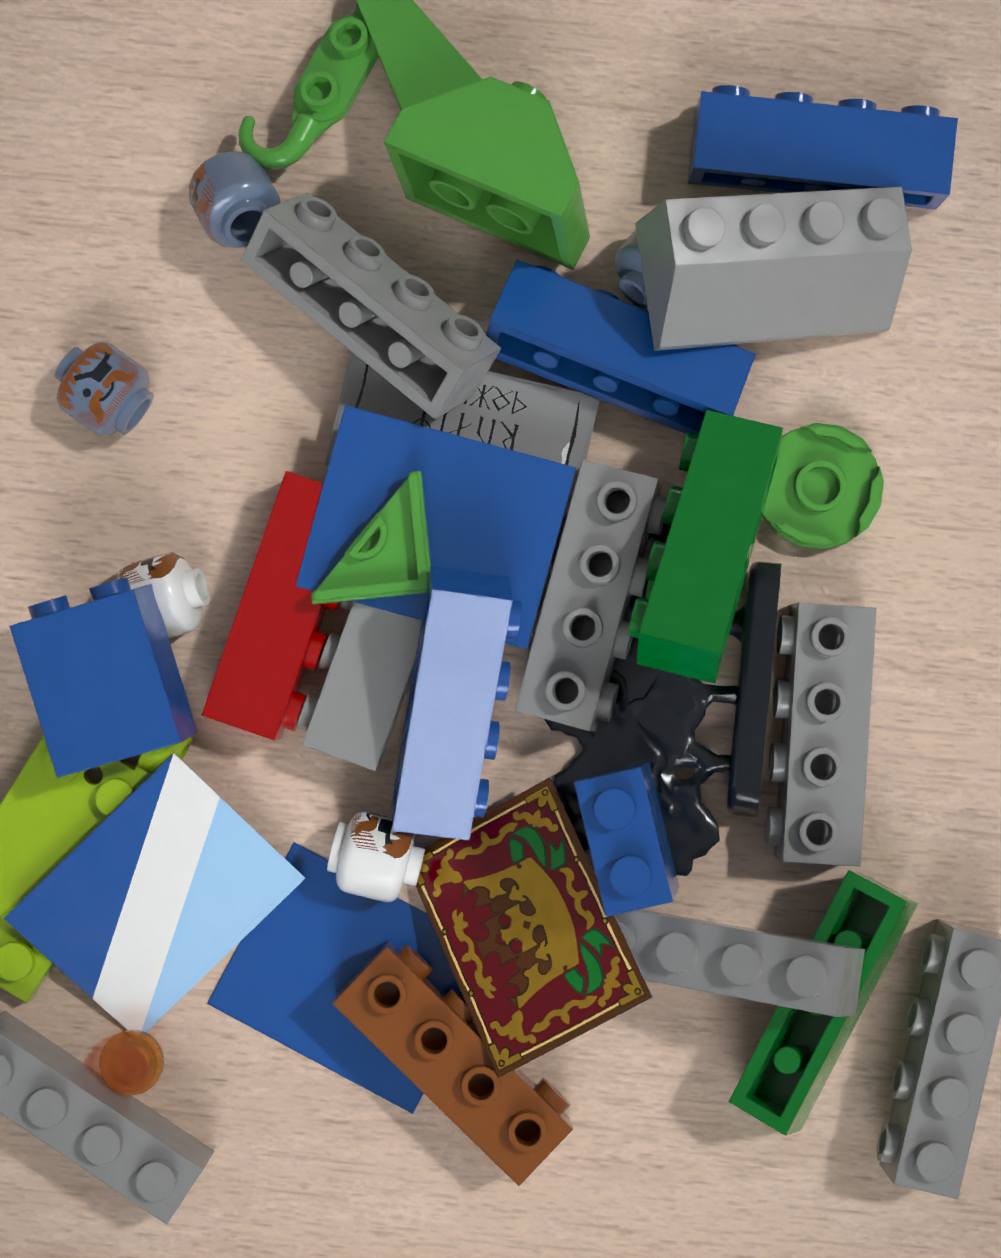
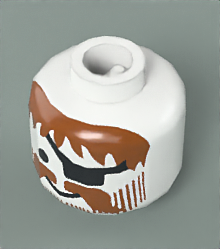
(176, 587)
(373, 858)

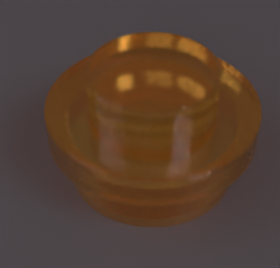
(131, 1062)

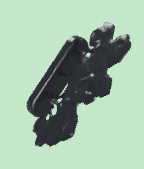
(658, 723)

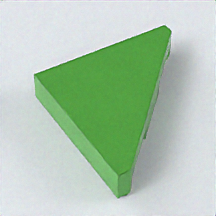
(388, 555)

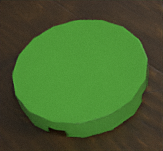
(823, 487)

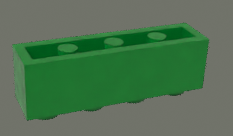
(708, 546)
(804, 1045)

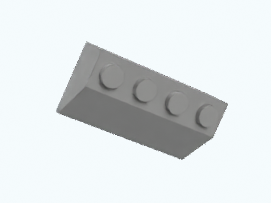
(773, 266)

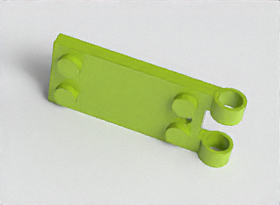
(40, 827)

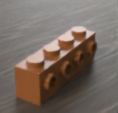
(444, 1056)

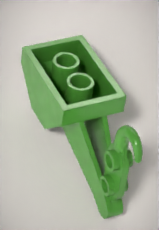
(460, 141)

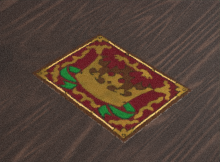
(528, 929)

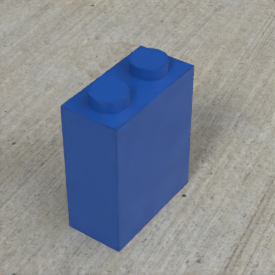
(103, 677)
(627, 839)

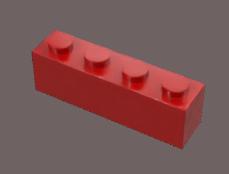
(274, 625)

